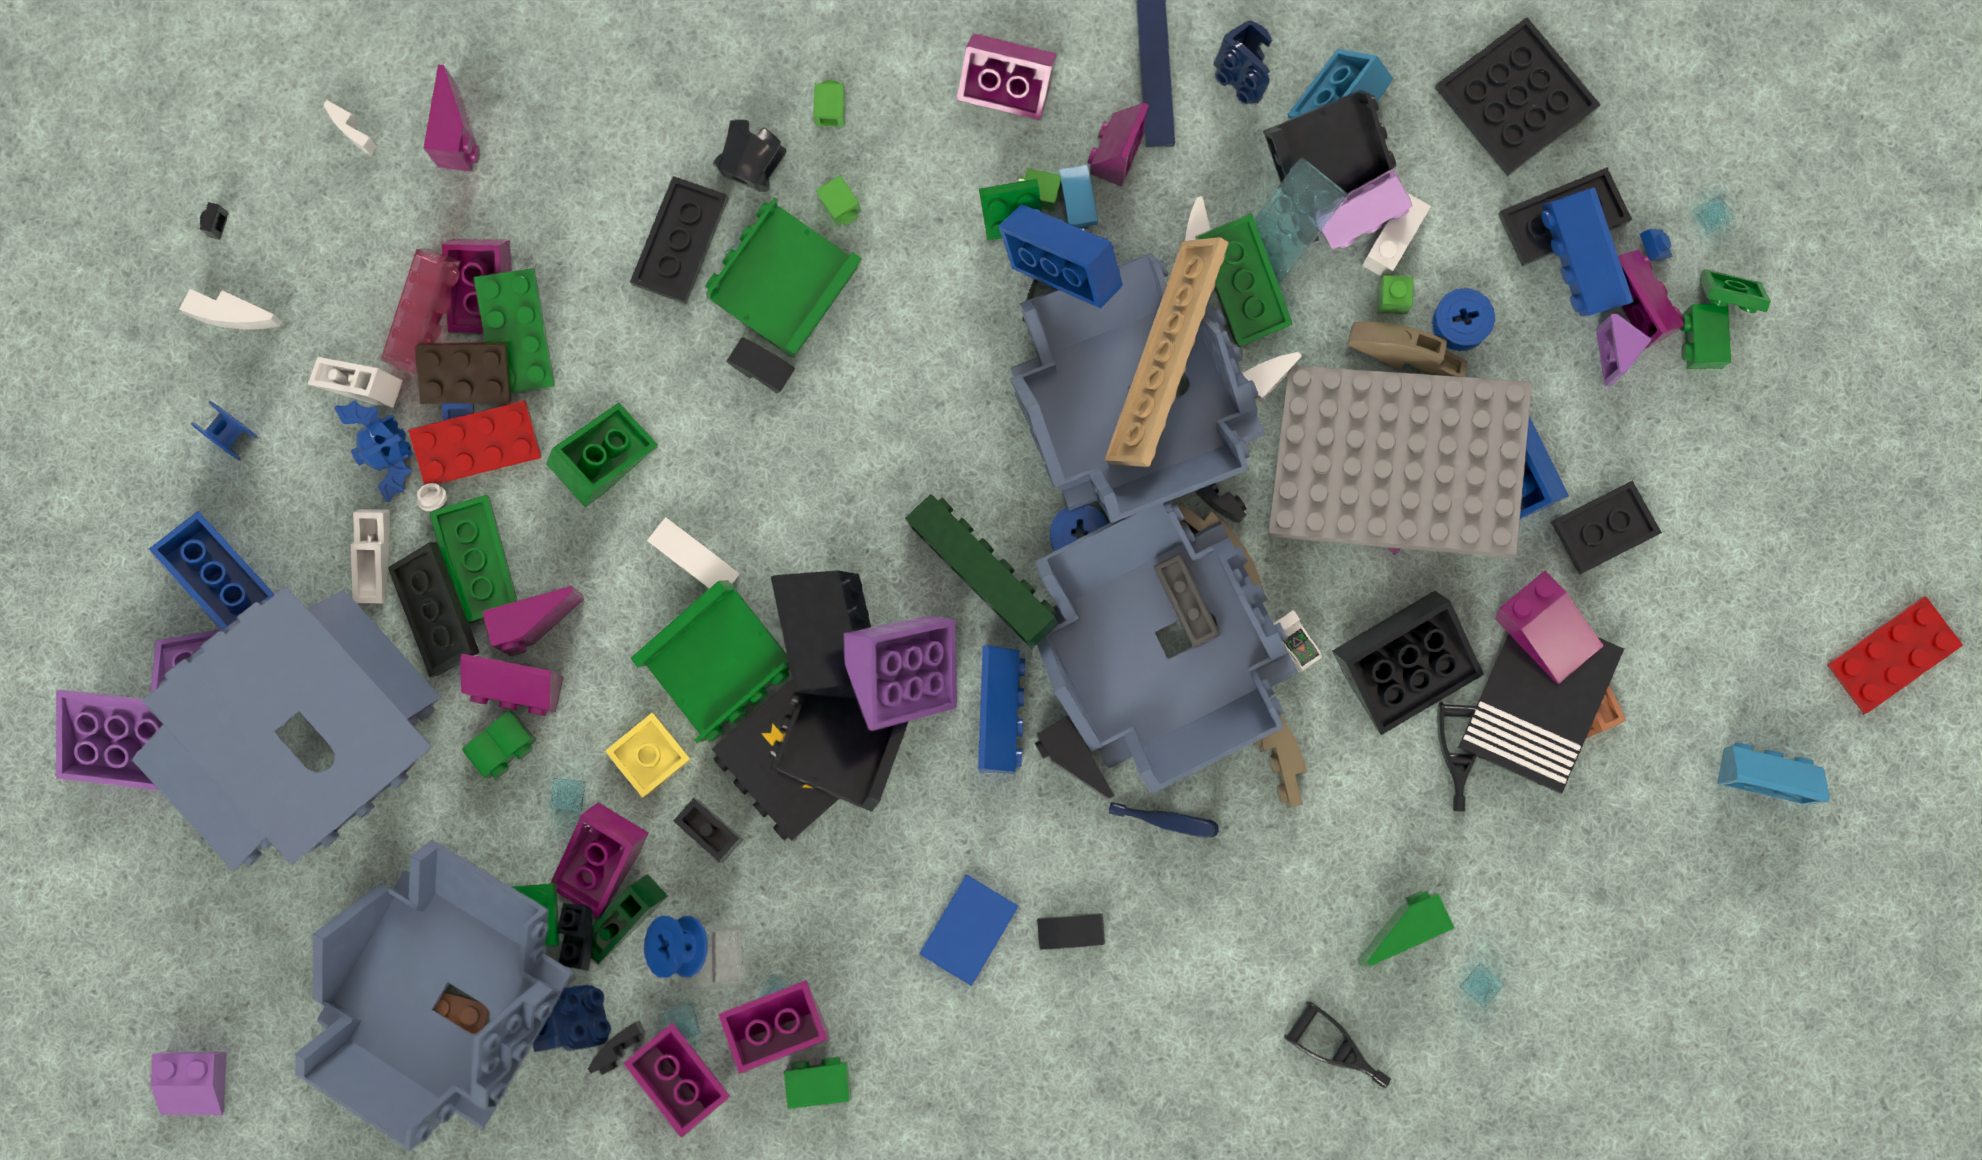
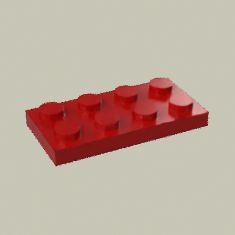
(475, 443)
(1894, 655)

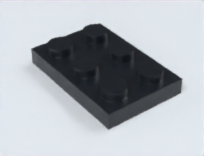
(1606, 527)

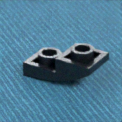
(761, 364)
(1226, 505)
(577, 929)
(1071, 931)
(606, 1058)

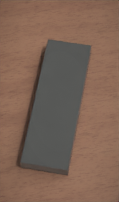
(1187, 600)

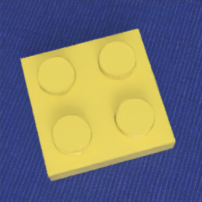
(648, 755)

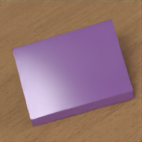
(1618, 347)

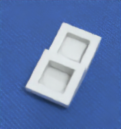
(347, 124)

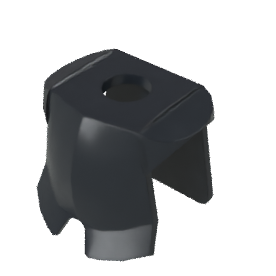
(749, 156)

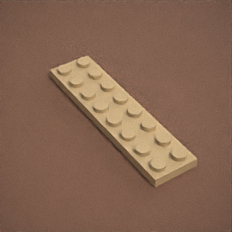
(1166, 352)

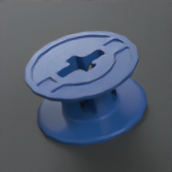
(1467, 304)
(224, 430)
(1066, 522)
(681, 935)

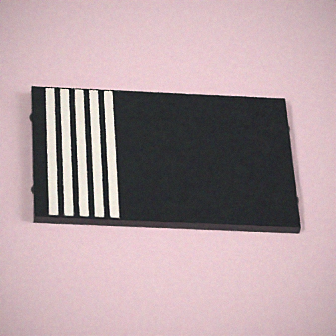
(1531, 721)

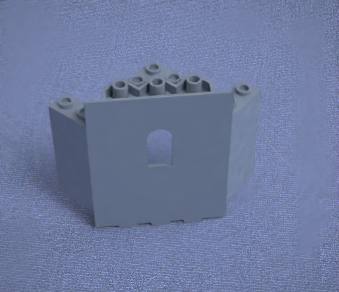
(1083, 379)
(1114, 670)
(229, 698)
(383, 975)

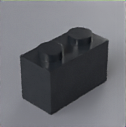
(708, 830)

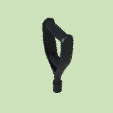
(1455, 758)
(1344, 1050)

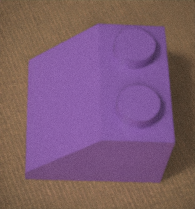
(189, 1082)

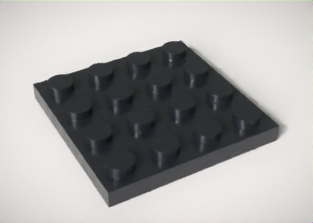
(1517, 96)

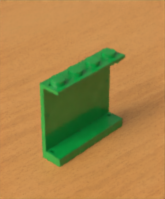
(781, 278)
(715, 660)

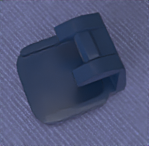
(1241, 62)
(575, 1021)

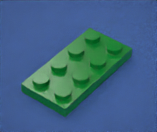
(1247, 283)
(514, 315)
(474, 555)

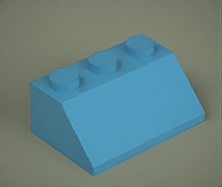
(1341, 76)
(1773, 775)

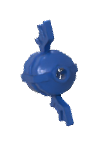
(379, 445)

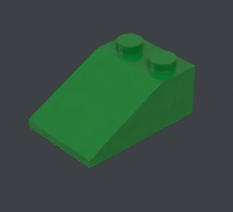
(600, 454)
(1410, 925)

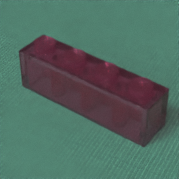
(420, 307)

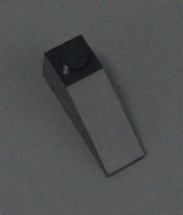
(1068, 751)

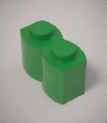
(499, 745)

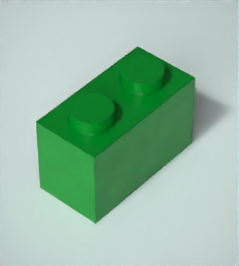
(1706, 336)
(817, 1084)

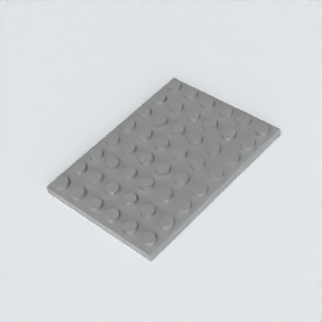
(1401, 460)

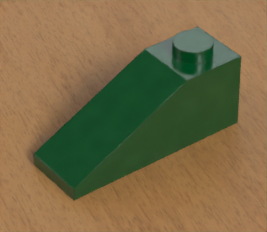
(625, 916)

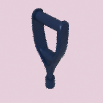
(1169, 821)

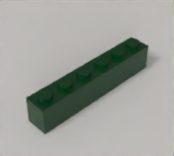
(982, 571)

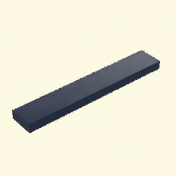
(1155, 72)

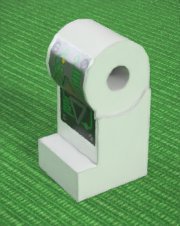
(1299, 644)

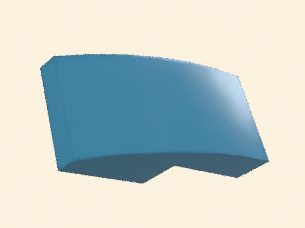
(1078, 196)

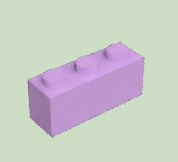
(1367, 209)

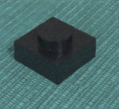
(213, 220)

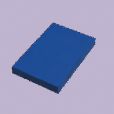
(968, 930)

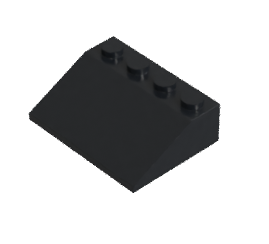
(813, 618)
(1409, 661)

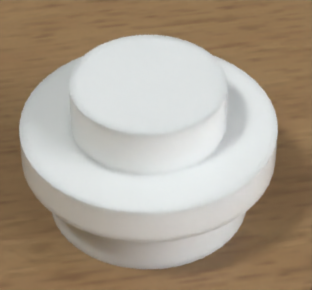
(431, 497)

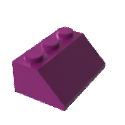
(1006, 76)
(1651, 308)
(510, 684)
(773, 1026)
(676, 1080)

